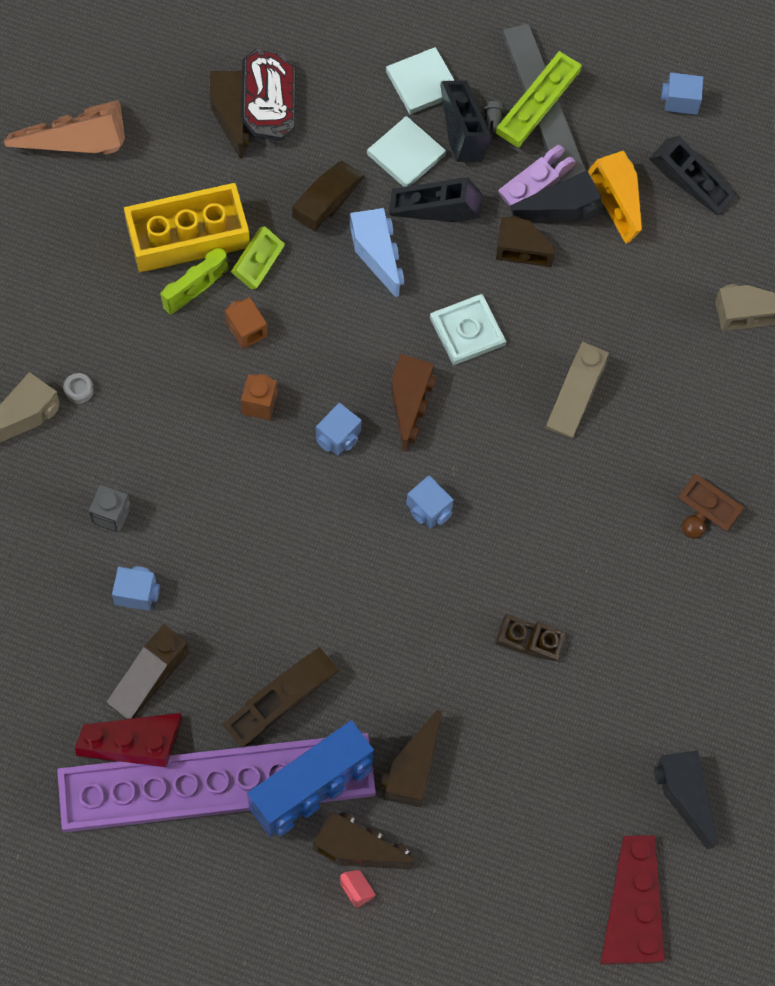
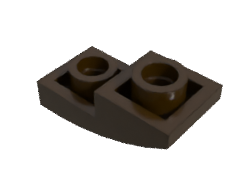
(529, 638)

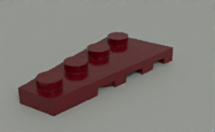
(635, 911)

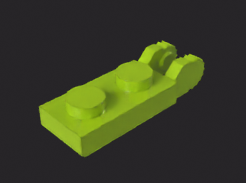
(194, 281)

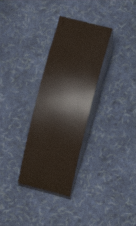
(326, 195)

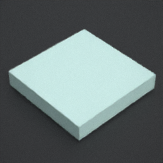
(419, 79)
(406, 152)
(467, 329)

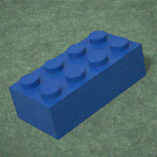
(311, 779)

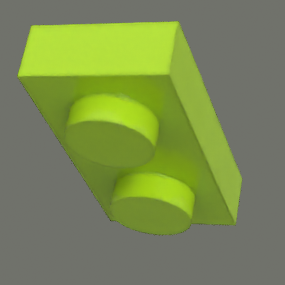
(258, 257)

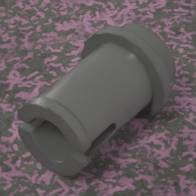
(494, 113)

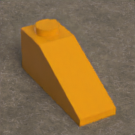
(619, 192)

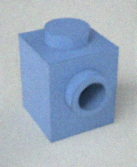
(682, 93)
(338, 430)
(429, 503)
(135, 588)

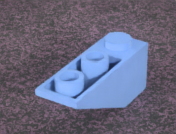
(373, 244)

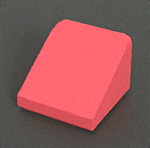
(356, 887)

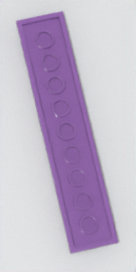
(186, 788)

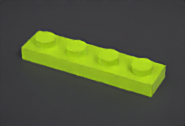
(538, 99)

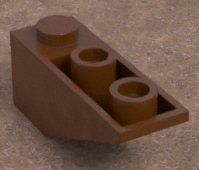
(408, 391)

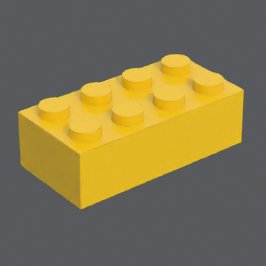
(186, 227)

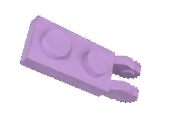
(537, 176)

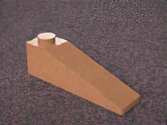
(91, 132)

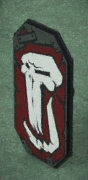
(268, 94)

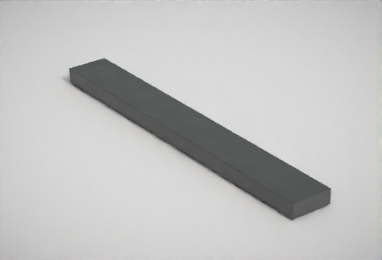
(528, 66)

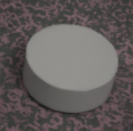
(78, 388)

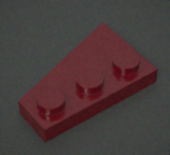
(131, 740)

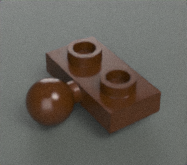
(710, 505)

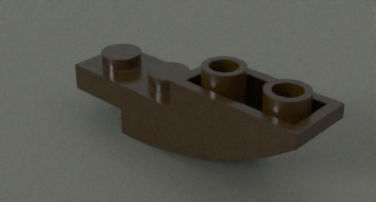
(280, 697)

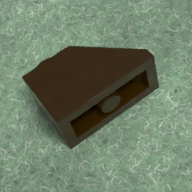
(523, 243)

